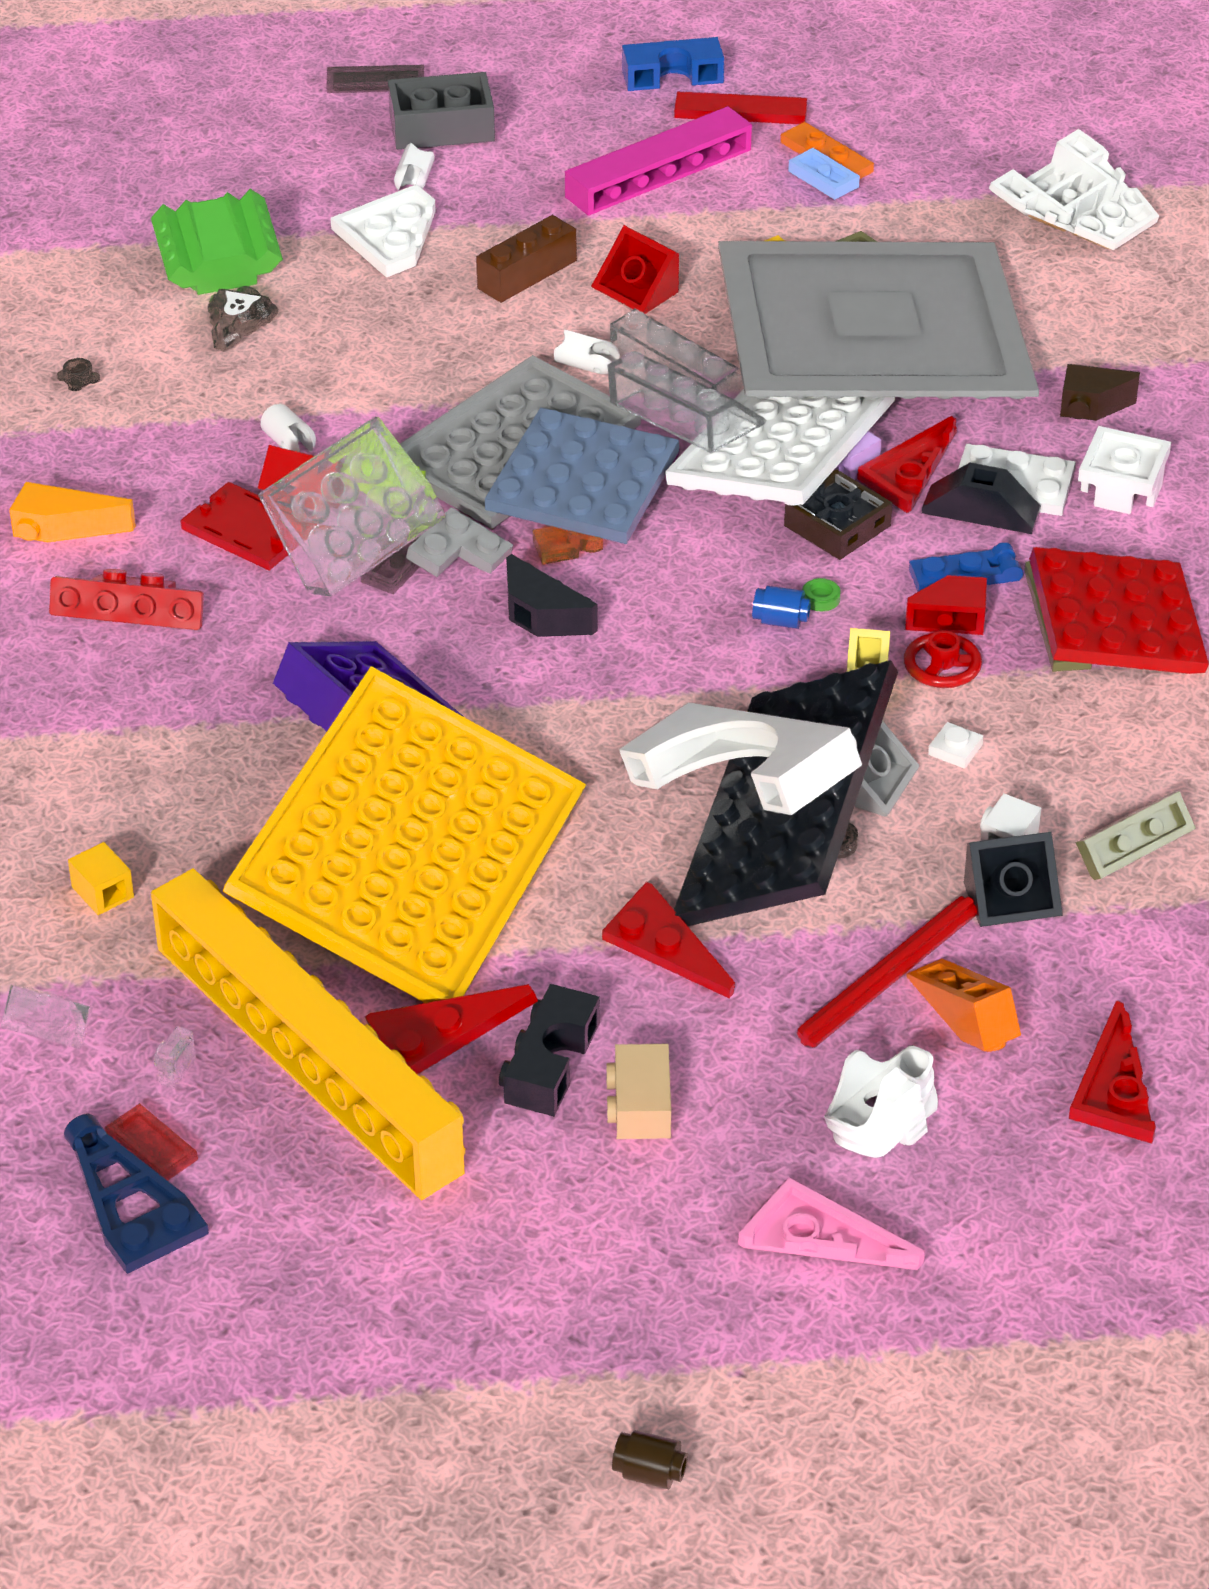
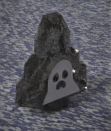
(238, 315)

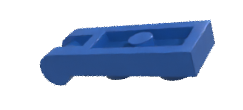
(971, 564)

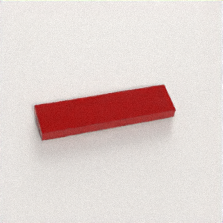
(751, 107)

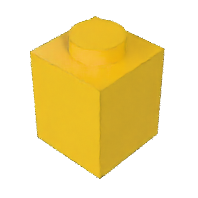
(101, 878)

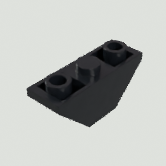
(983, 497)
(546, 604)

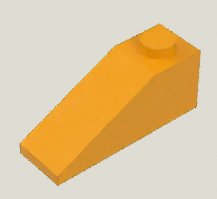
(67, 514)

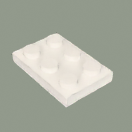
(1043, 477)

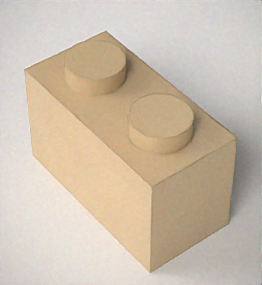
(642, 1091)

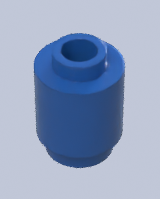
(781, 606)

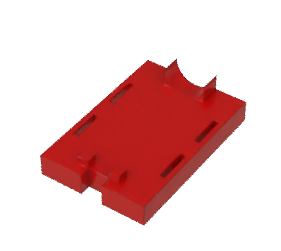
(238, 525)

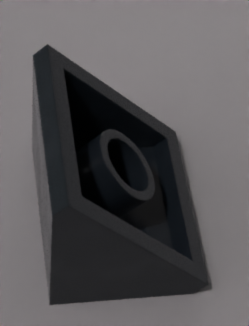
(1013, 879)

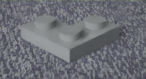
(456, 538)

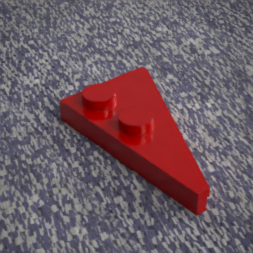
(907, 468)
(654, 933)
(439, 1028)
(1112, 1085)

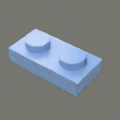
(824, 173)

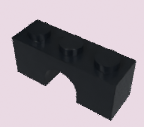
(558, 1022)

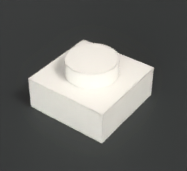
(955, 745)

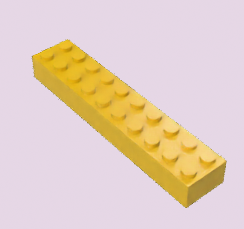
(310, 1034)

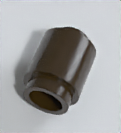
(649, 1459)

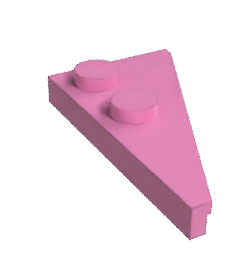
(814, 1226)

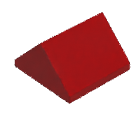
(638, 271)

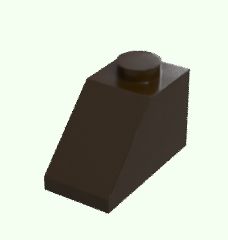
(1097, 391)

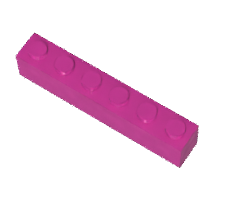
(657, 160)

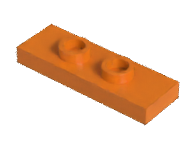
(804, 137)

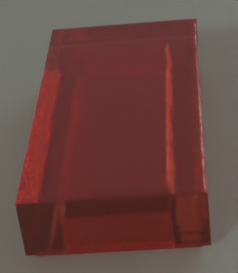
(152, 1142)

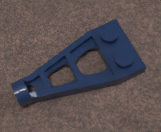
(149, 1235)

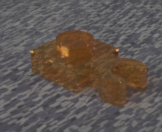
(560, 545)

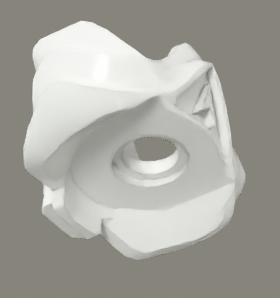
(902, 1104)

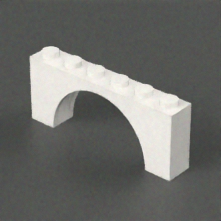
(801, 754)

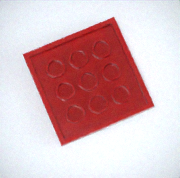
(1117, 611)

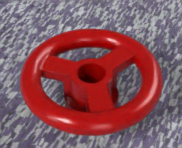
(944, 652)

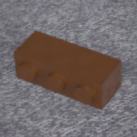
(526, 258)

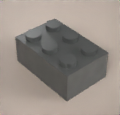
(441, 110)

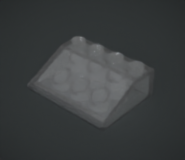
(350, 508)

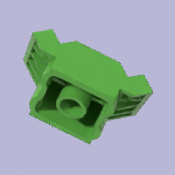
(217, 242)

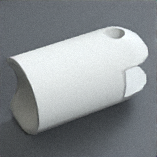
(413, 167)
(586, 352)
(287, 428)

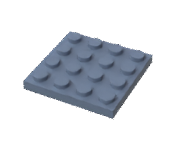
(582, 475)

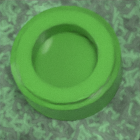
(823, 594)

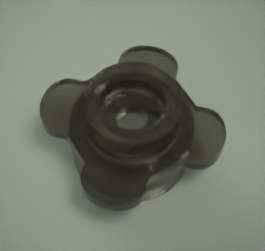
(78, 374)

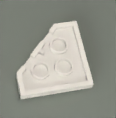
(389, 229)

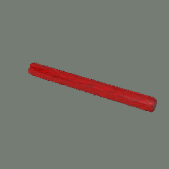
(886, 972)

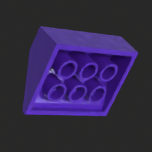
(325, 674)

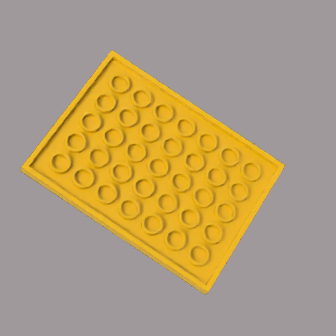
(406, 839)

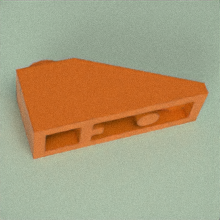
(969, 1003)

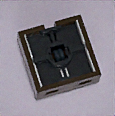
(840, 515)

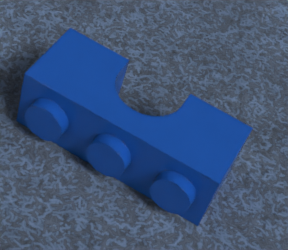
(696, 58)

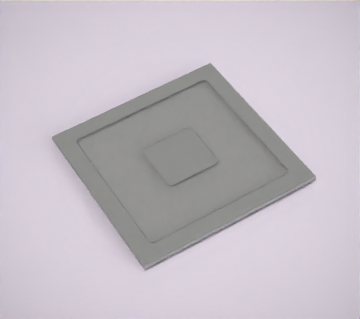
(874, 320)

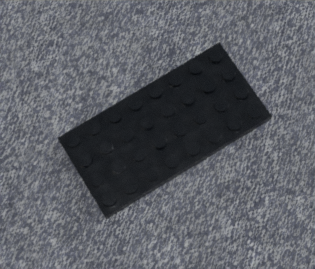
(773, 858)

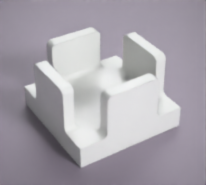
(1123, 466)

